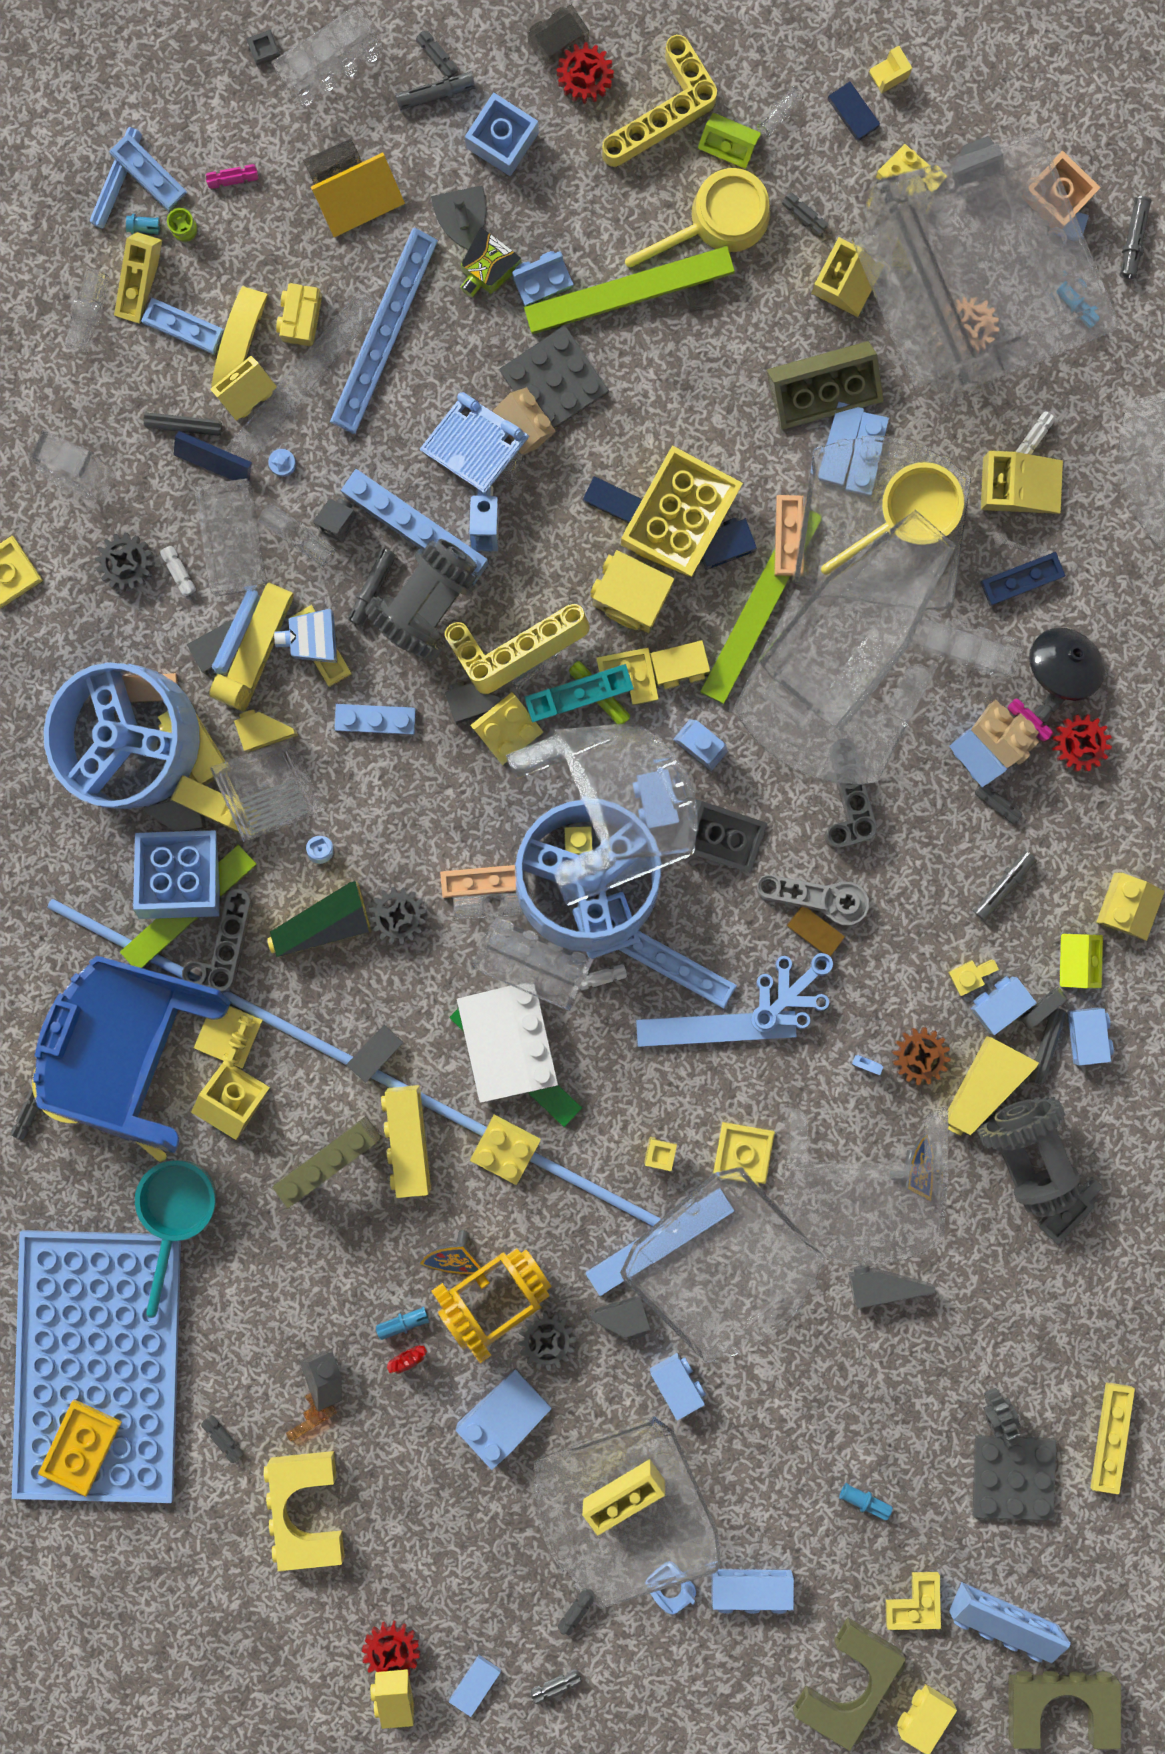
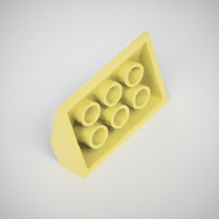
(680, 512)

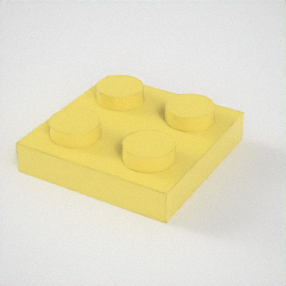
(506, 728)
(505, 1149)

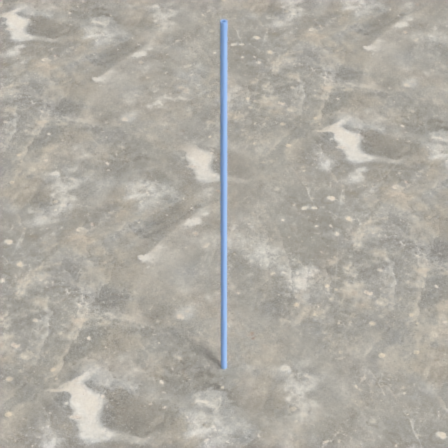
(345, 1058)

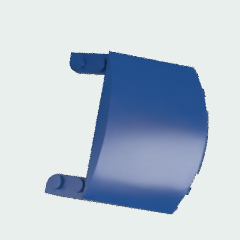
(106, 1045)

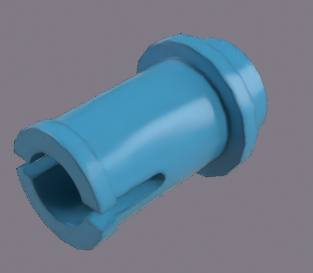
(142, 225)

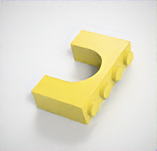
(294, 1547)

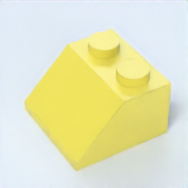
(1130, 905)
(230, 1100)

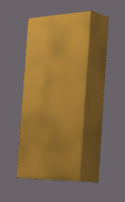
(815, 931)

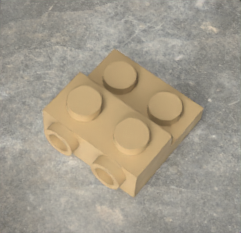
(1006, 736)

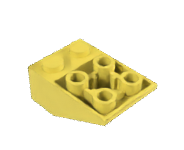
(1021, 483)

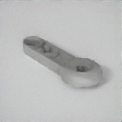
(821, 898)

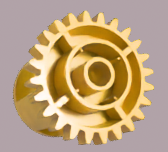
(461, 1321)

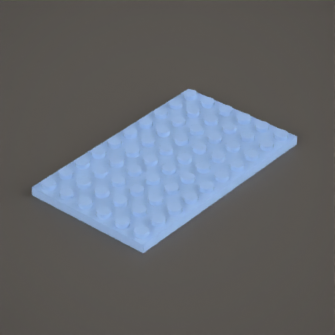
(92, 1342)

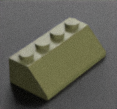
(815, 385)

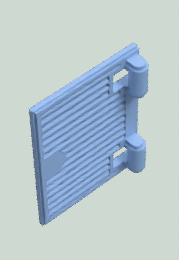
(475, 443)

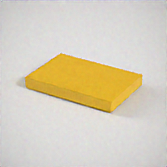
(358, 195)
(80, 1447)

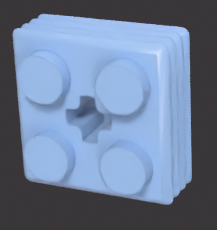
(619, 914)

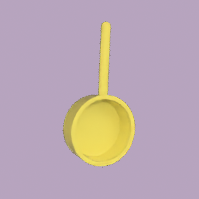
(726, 211)
(916, 487)

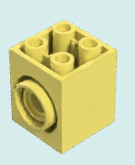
(630, 591)

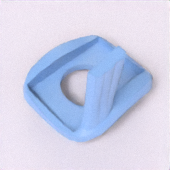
(675, 1604)

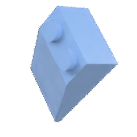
(502, 1419)

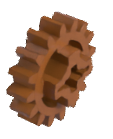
(932, 1053)

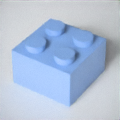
(502, 134)

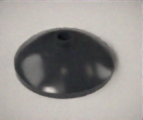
(1067, 664)

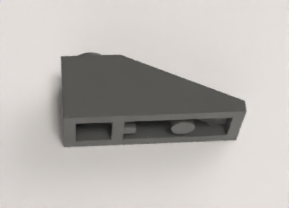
(879, 1286)

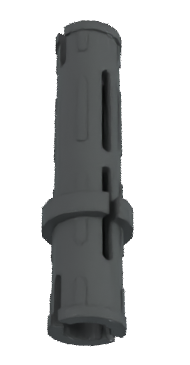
(436, 90)
(1133, 248)
(372, 586)
(1026, 861)

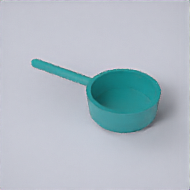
(173, 1204)

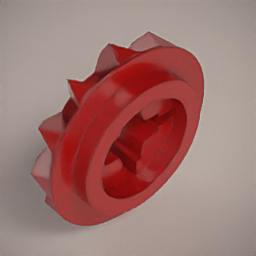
(407, 1360)

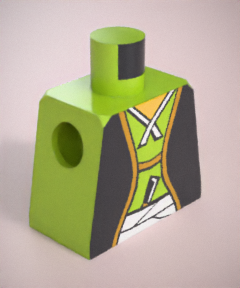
(487, 264)

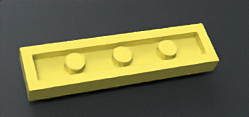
(1112, 1438)

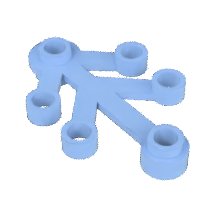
(788, 996)

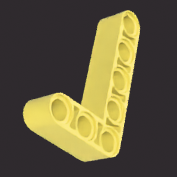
(666, 111)
(516, 649)
(254, 650)

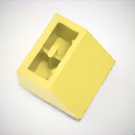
(843, 279)

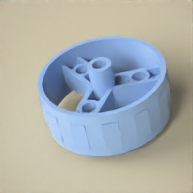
(126, 737)
(597, 932)

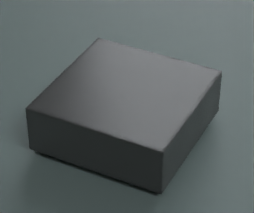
(263, 47)

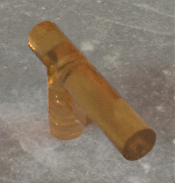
(312, 1419)

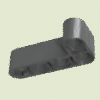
(853, 817)
(225, 940)

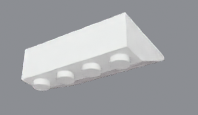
(506, 1042)

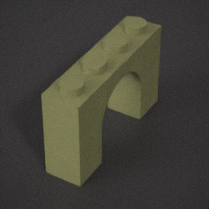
(326, 1162)
(1033, 1692)
(846, 1721)

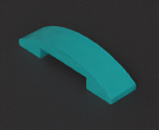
(579, 693)

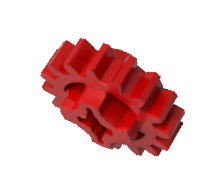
(594, 68)
(1088, 734)
(381, 1645)

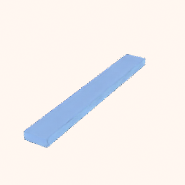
(383, 330)

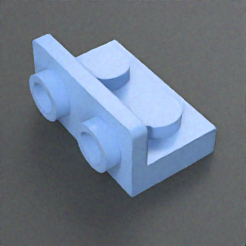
(542, 278)

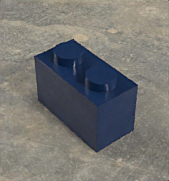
(729, 543)

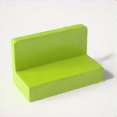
(729, 140)

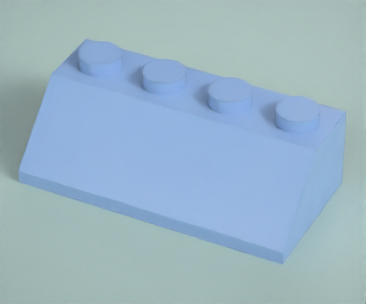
(1008, 1624)

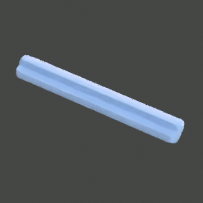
(111, 188)
(236, 632)

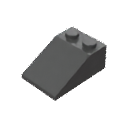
(727, 836)

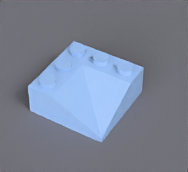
(176, 875)

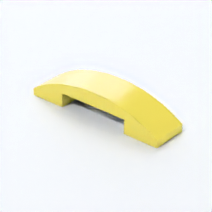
(238, 332)

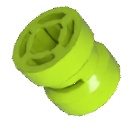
(181, 219)

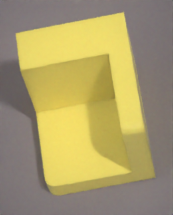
(892, 70)
(660, 1154)

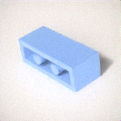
(752, 1590)

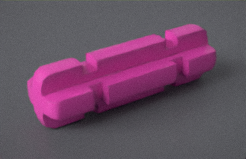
(231, 176)
(1017, 707)

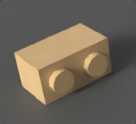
(526, 414)

